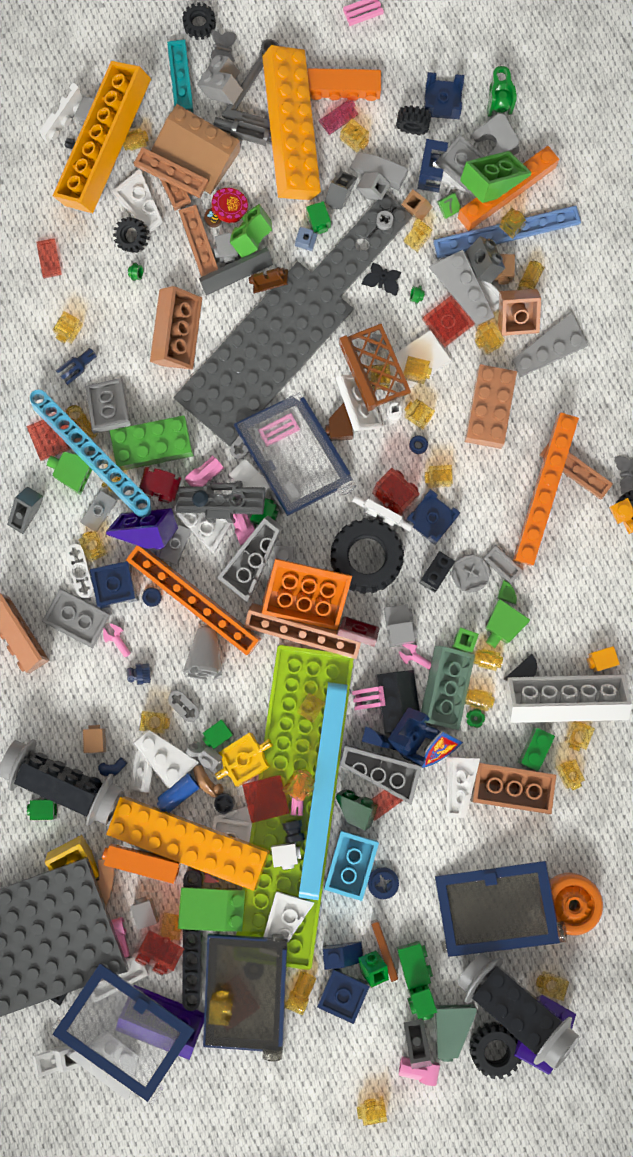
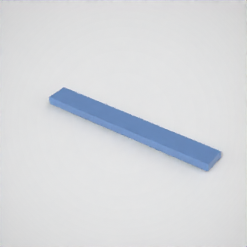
(534, 225)

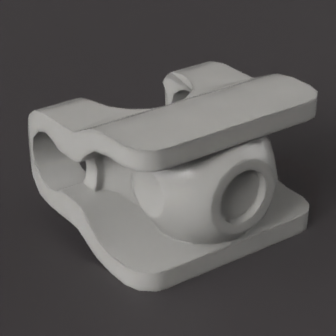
(499, 131)

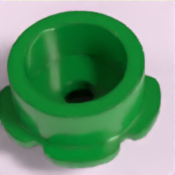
(135, 272)
(417, 294)
(480, 718)

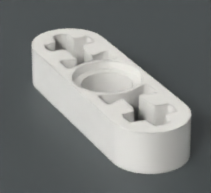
(71, 558)

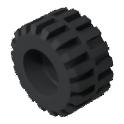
(482, 1039)

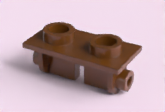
(274, 278)

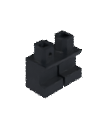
(437, 572)

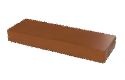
(384, 950)

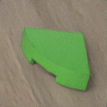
(507, 593)

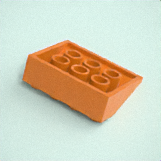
(306, 594)

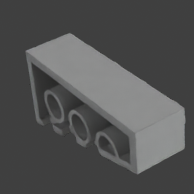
(249, 562)

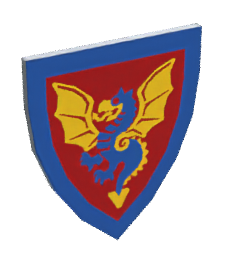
(440, 748)

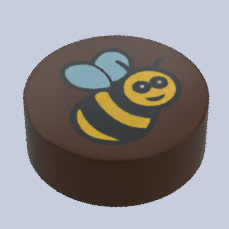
(212, 219)

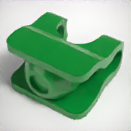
(501, 93)

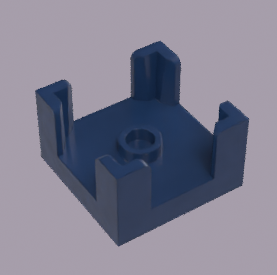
(443, 97)
(427, 170)
(432, 517)
(113, 584)
(410, 735)
(343, 995)

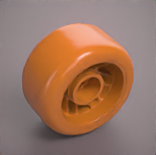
(589, 902)

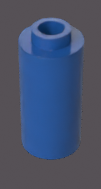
(177, 793)

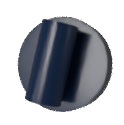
(140, 673)

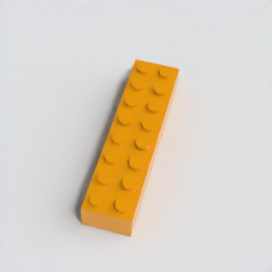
(291, 123)
(102, 136)
(188, 842)

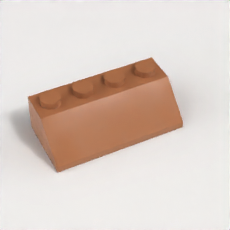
(176, 328)
(19, 637)
(514, 788)

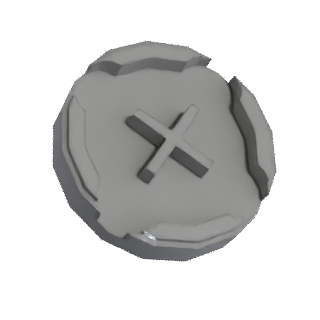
(470, 573)

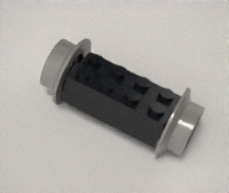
(59, 783)
(518, 1010)

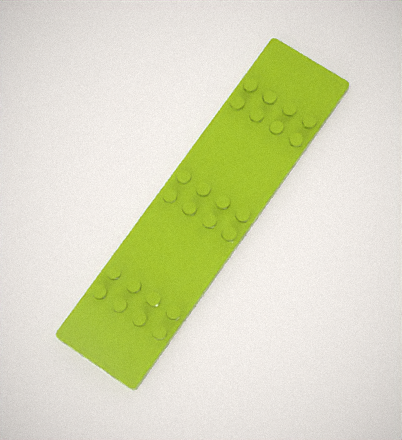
(294, 748)

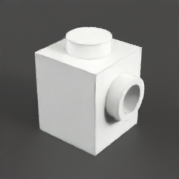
(285, 855)

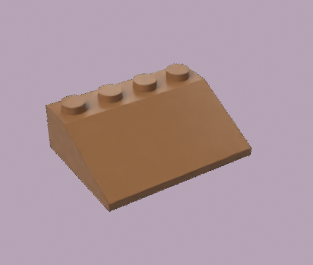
(196, 146)

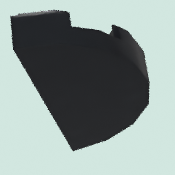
(524, 669)

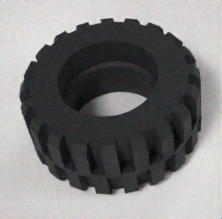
(368, 530)

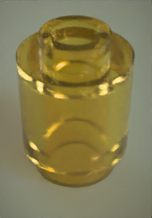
(135, 139)
(488, 659)
(479, 699)

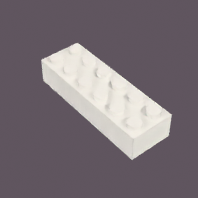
(568, 698)

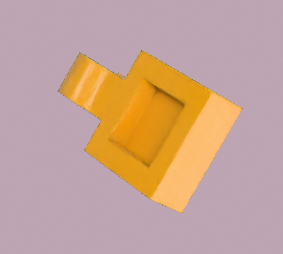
(623, 513)

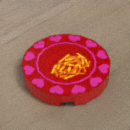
(229, 205)

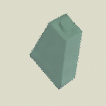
(452, 1028)

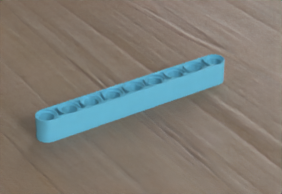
(86, 445)

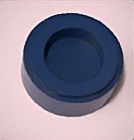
(152, 597)

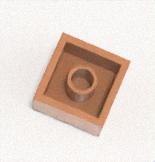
(519, 312)

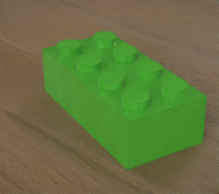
(151, 443)

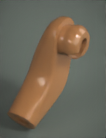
(205, 783)

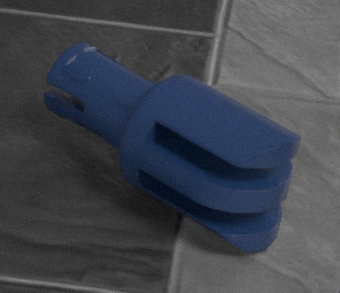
(77, 364)

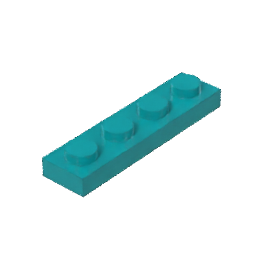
(180, 74)

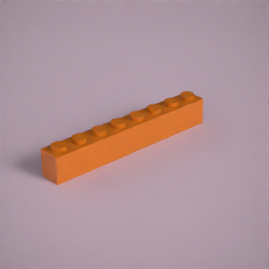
(545, 489)
(194, 599)

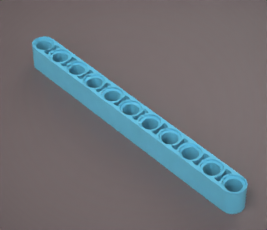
(323, 791)

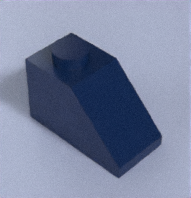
(342, 955)

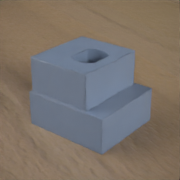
(306, 244)

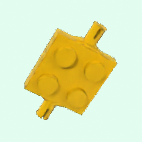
(244, 759)

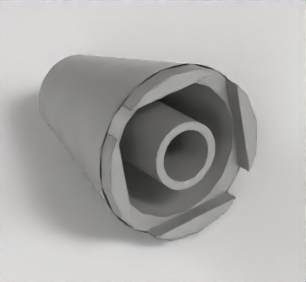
(204, 655)

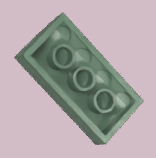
(447, 687)

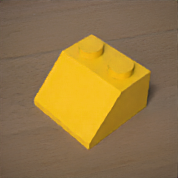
(70, 852)

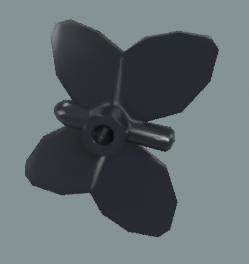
(382, 277)

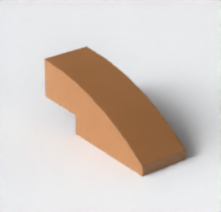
(105, 880)

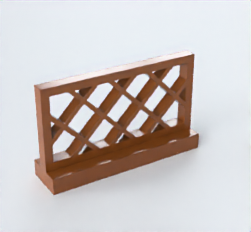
(359, 374)

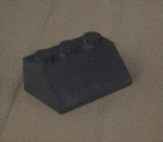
(399, 695)

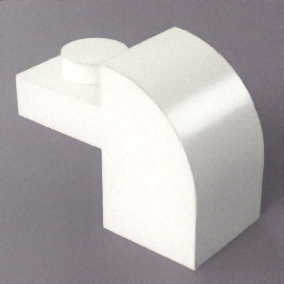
(54, 1060)

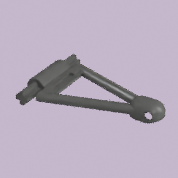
(245, 125)

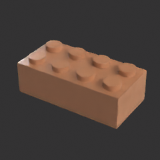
(490, 406)

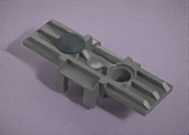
(221, 505)

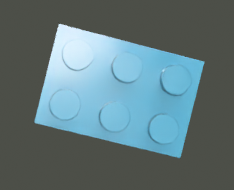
(351, 865)

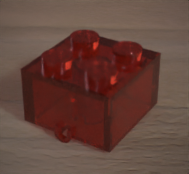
(396, 492)
(157, 953)

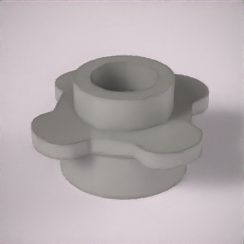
(377, 338)

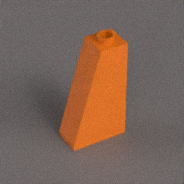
(141, 863)

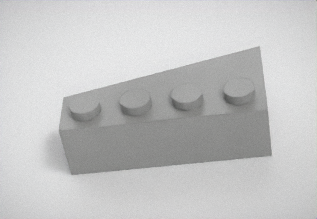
(389, 773)

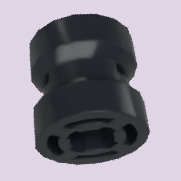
(224, 803)
(293, 831)

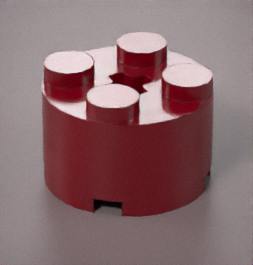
(160, 484)

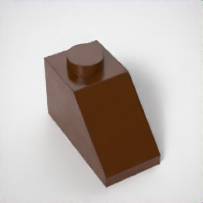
(339, 425)

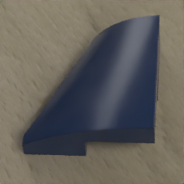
(376, 738)

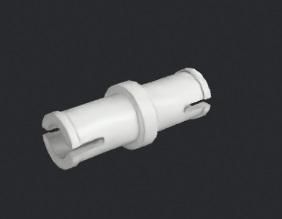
(394, 412)

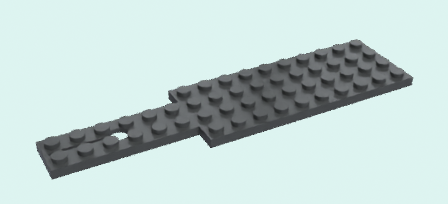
(284, 330)

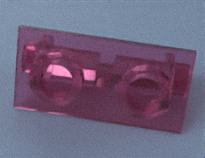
(339, 117)

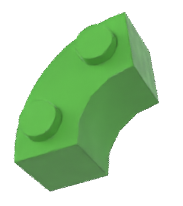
(252, 230)

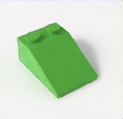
(493, 175)
(211, 909)

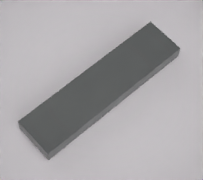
(236, 271)

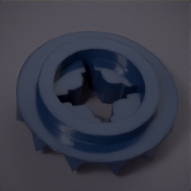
(378, 891)

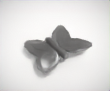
(222, 43)
(625, 465)

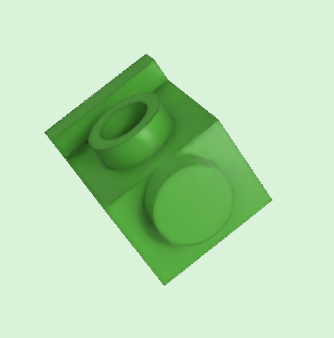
(465, 640)

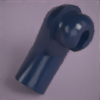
(105, 769)

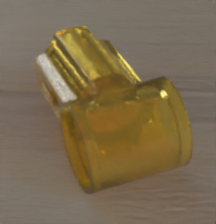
(531, 275)
(82, 421)
(298, 997)

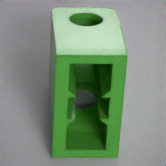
(70, 471)
(504, 624)

